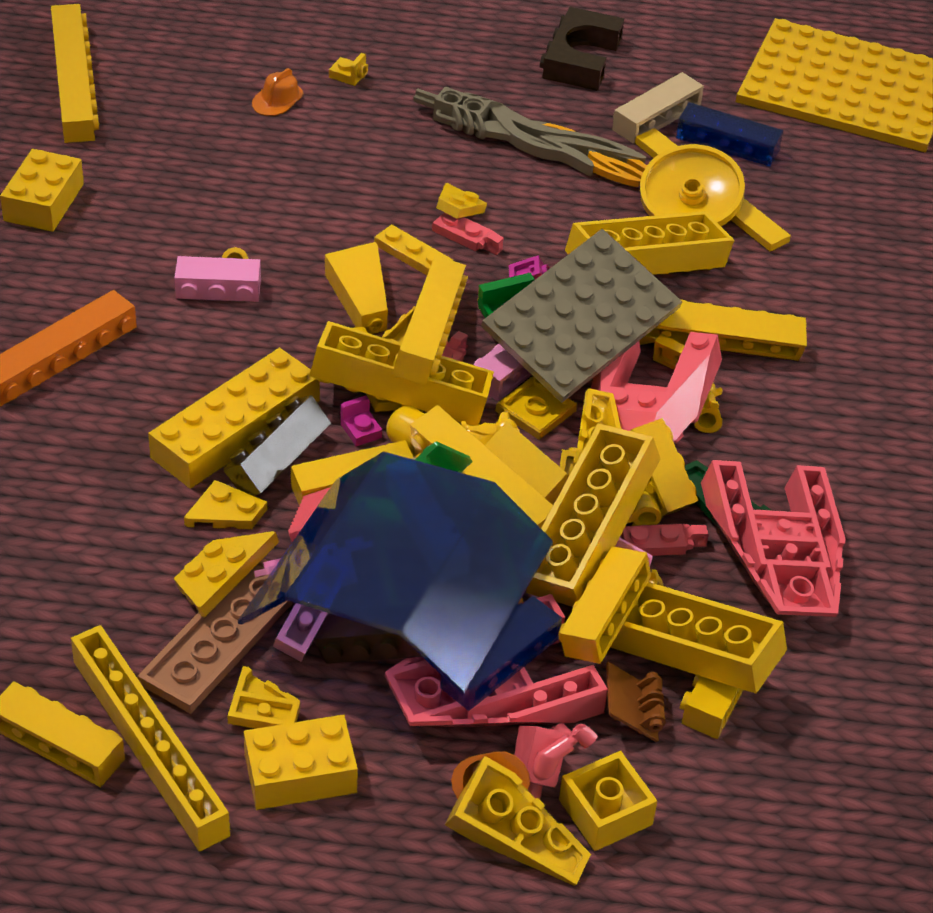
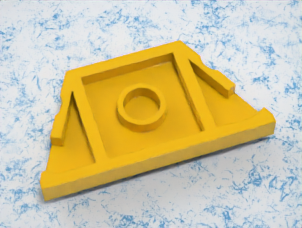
(222, 567)

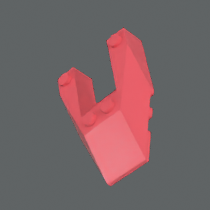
(677, 403)
(787, 554)
(516, 702)

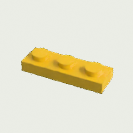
(407, 248)

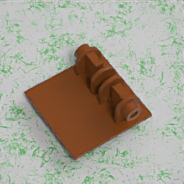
(636, 701)

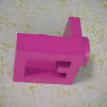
(531, 265)
(359, 421)

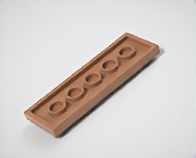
(209, 647)

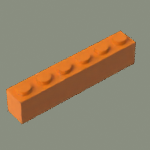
(64, 344)

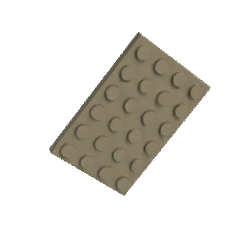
(581, 315)

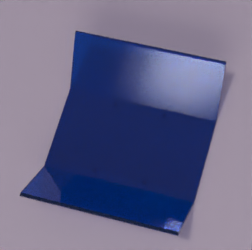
(414, 557)

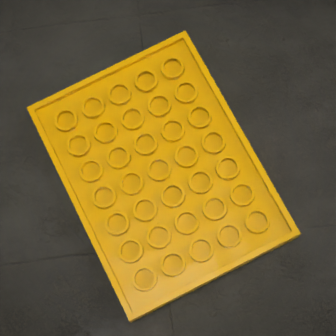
(843, 84)

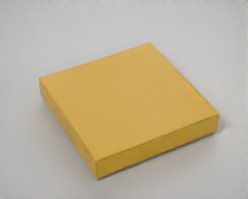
(535, 408)

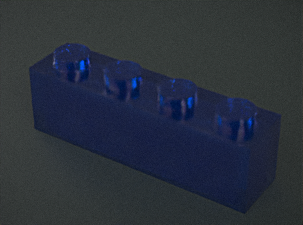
(729, 134)
(524, 637)

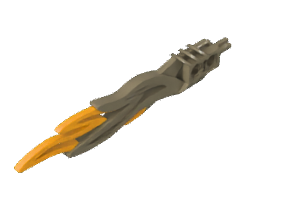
(541, 139)

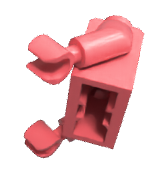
(544, 751)

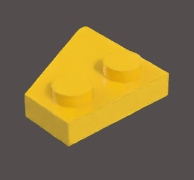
(460, 202)
(226, 508)
(261, 703)

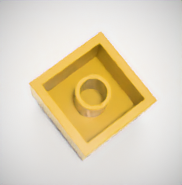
(607, 800)

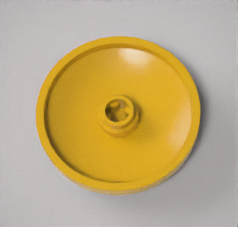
(693, 181)

